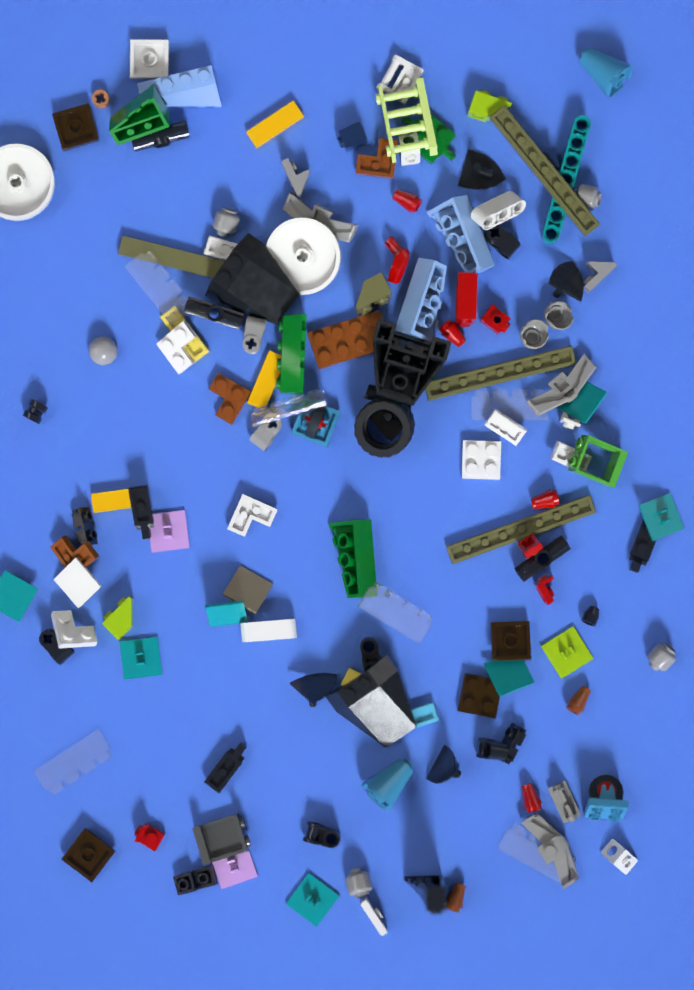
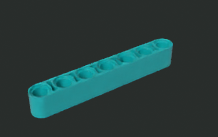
(569, 171)

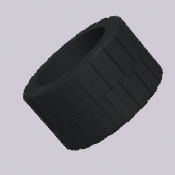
(372, 446)

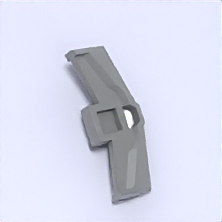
(297, 209)
(563, 387)
(553, 848)

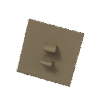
(248, 588)

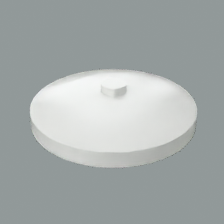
(25, 182)
(306, 253)

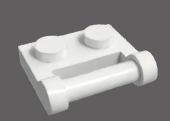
(406, 79)

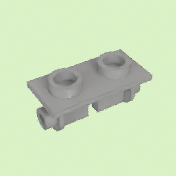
(564, 802)

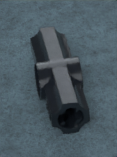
(163, 137)
(202, 309)
(552, 551)

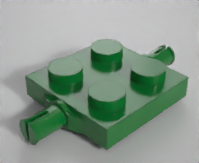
(443, 139)

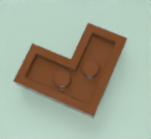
(378, 165)
(233, 395)
(67, 553)

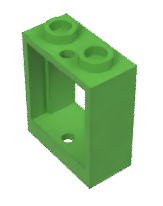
(614, 466)

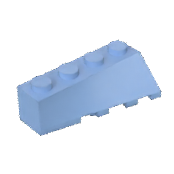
(186, 88)
(462, 234)
(422, 300)

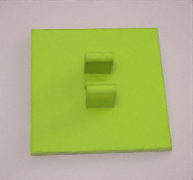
(567, 652)

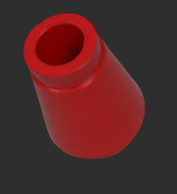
(407, 200)
(452, 333)
(547, 499)
(530, 798)

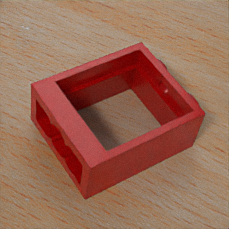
(466, 299)

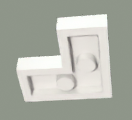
(173, 346)
(248, 510)
(69, 635)

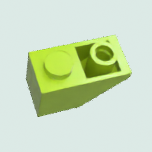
(485, 105)
(120, 620)

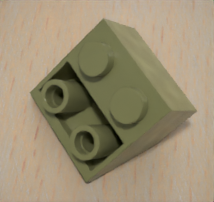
(373, 293)

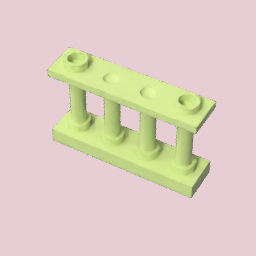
(421, 108)

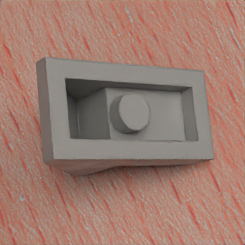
(297, 181)
(601, 270)

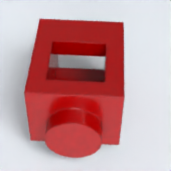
(488, 320)

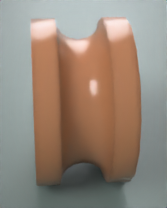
(106, 97)

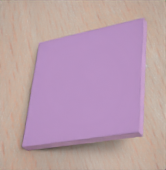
(169, 531)
(235, 869)

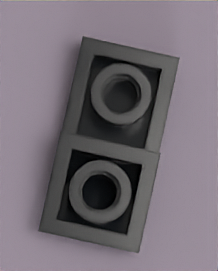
(195, 880)

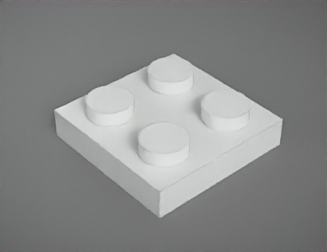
(149, 59)
(481, 460)

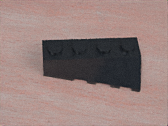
(431, 890)

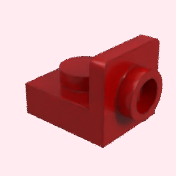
(530, 545)
(545, 592)
(149, 836)

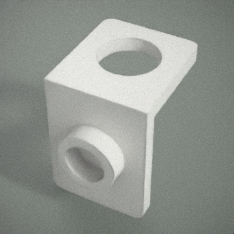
(409, 157)
(569, 423)
(621, 859)

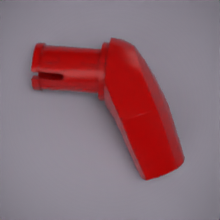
(400, 261)

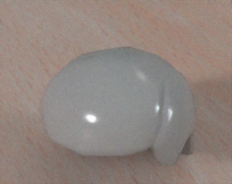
(558, 315)
(534, 334)
(102, 350)

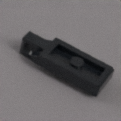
(142, 509)
(641, 548)
(226, 768)

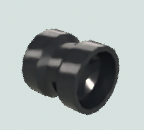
(31, 414)

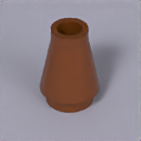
(578, 701)
(455, 898)

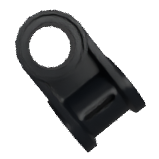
(502, 242)
(60, 655)
(369, 657)
(492, 749)
(320, 835)

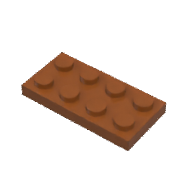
(344, 340)

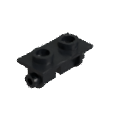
(83, 518)
(513, 735)

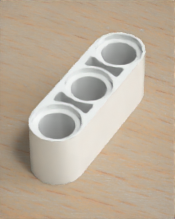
(498, 210)
(268, 630)

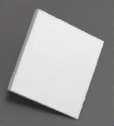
(77, 582)

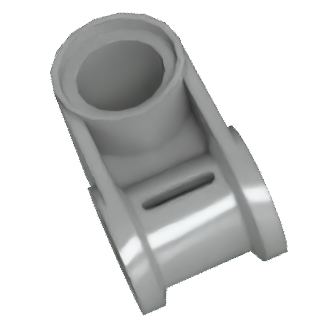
(254, 331)
(264, 435)

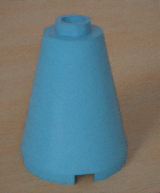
(605, 70)
(388, 783)

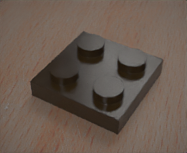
(75, 127)
(510, 641)
(478, 696)
(88, 855)

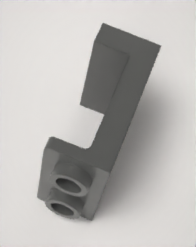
(221, 838)

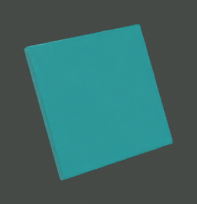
(585, 403)
(661, 517)
(15, 595)
(226, 613)
(140, 658)
(508, 676)
(312, 899)

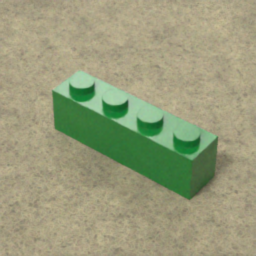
(293, 354)
(356, 555)

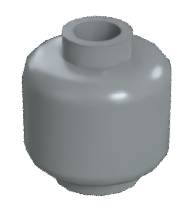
(589, 196)
(225, 222)
(661, 657)
(358, 883)

